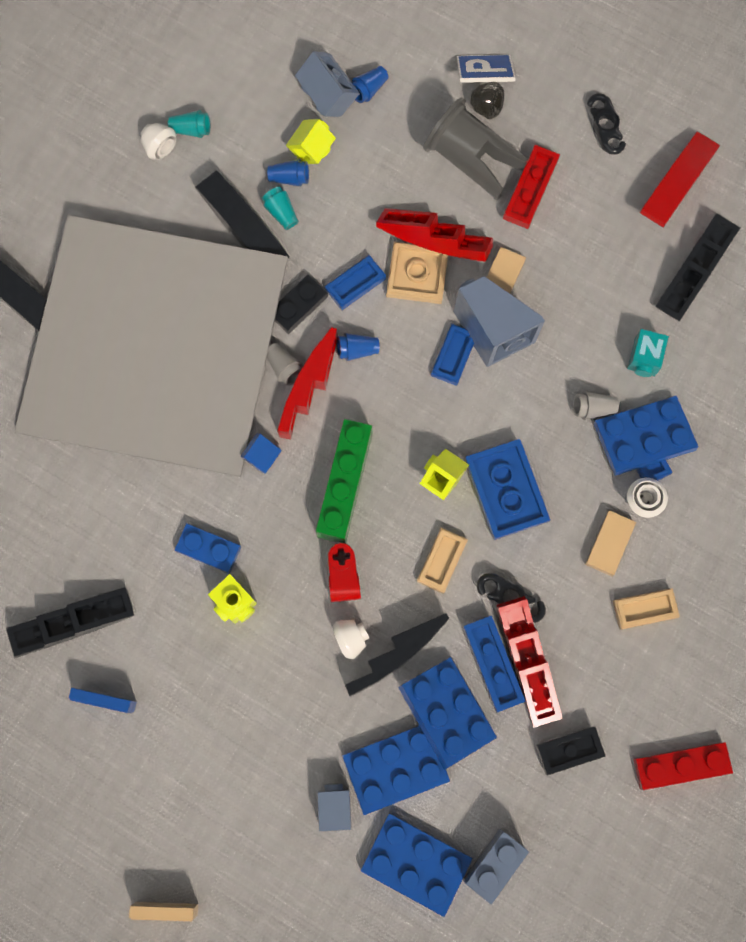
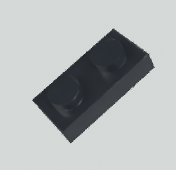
(299, 304)
(570, 750)

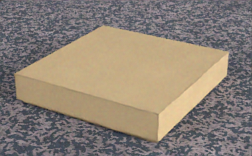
(416, 274)

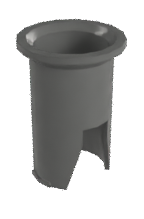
(465, 140)

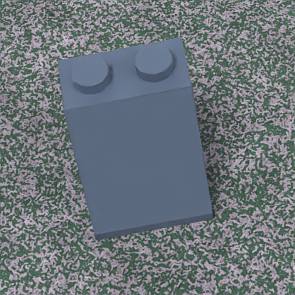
(495, 320)

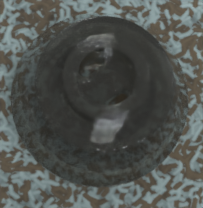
(488, 99)

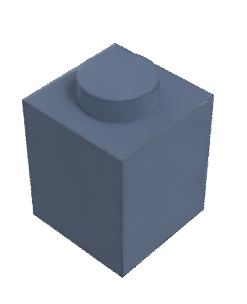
(334, 808)

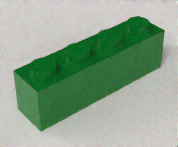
(344, 481)

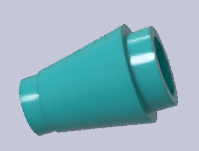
(191, 124)
(280, 207)

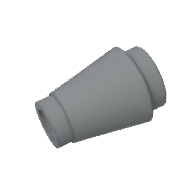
(283, 364)
(594, 405)

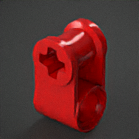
(343, 579)

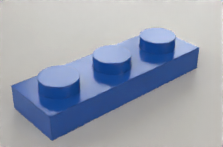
(494, 664)

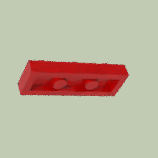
(531, 186)
(683, 766)

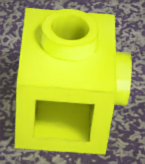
(311, 141)
(443, 473)
(232, 601)

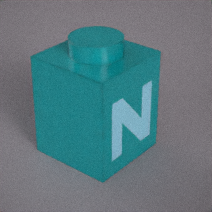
(647, 353)

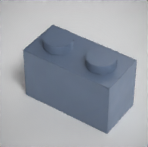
(326, 84)
(495, 866)

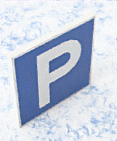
(485, 68)

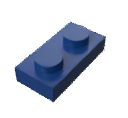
(208, 548)

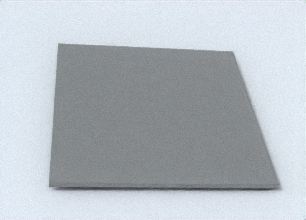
(152, 345)

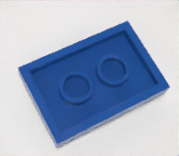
(645, 435)
(507, 489)
(447, 713)
(394, 770)
(416, 864)

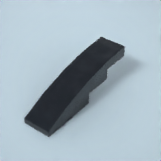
(237, 215)
(697, 267)
(21, 297)
(69, 622)
(406, 647)

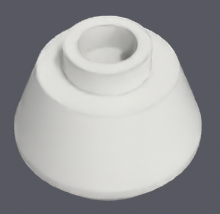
(158, 140)
(652, 492)
(350, 637)

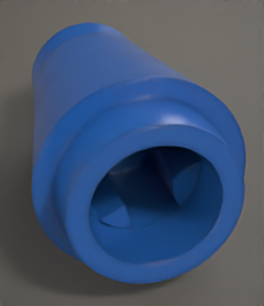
(369, 83)
(290, 172)
(356, 346)

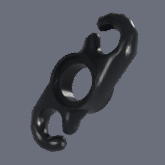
(607, 112)
(503, 585)

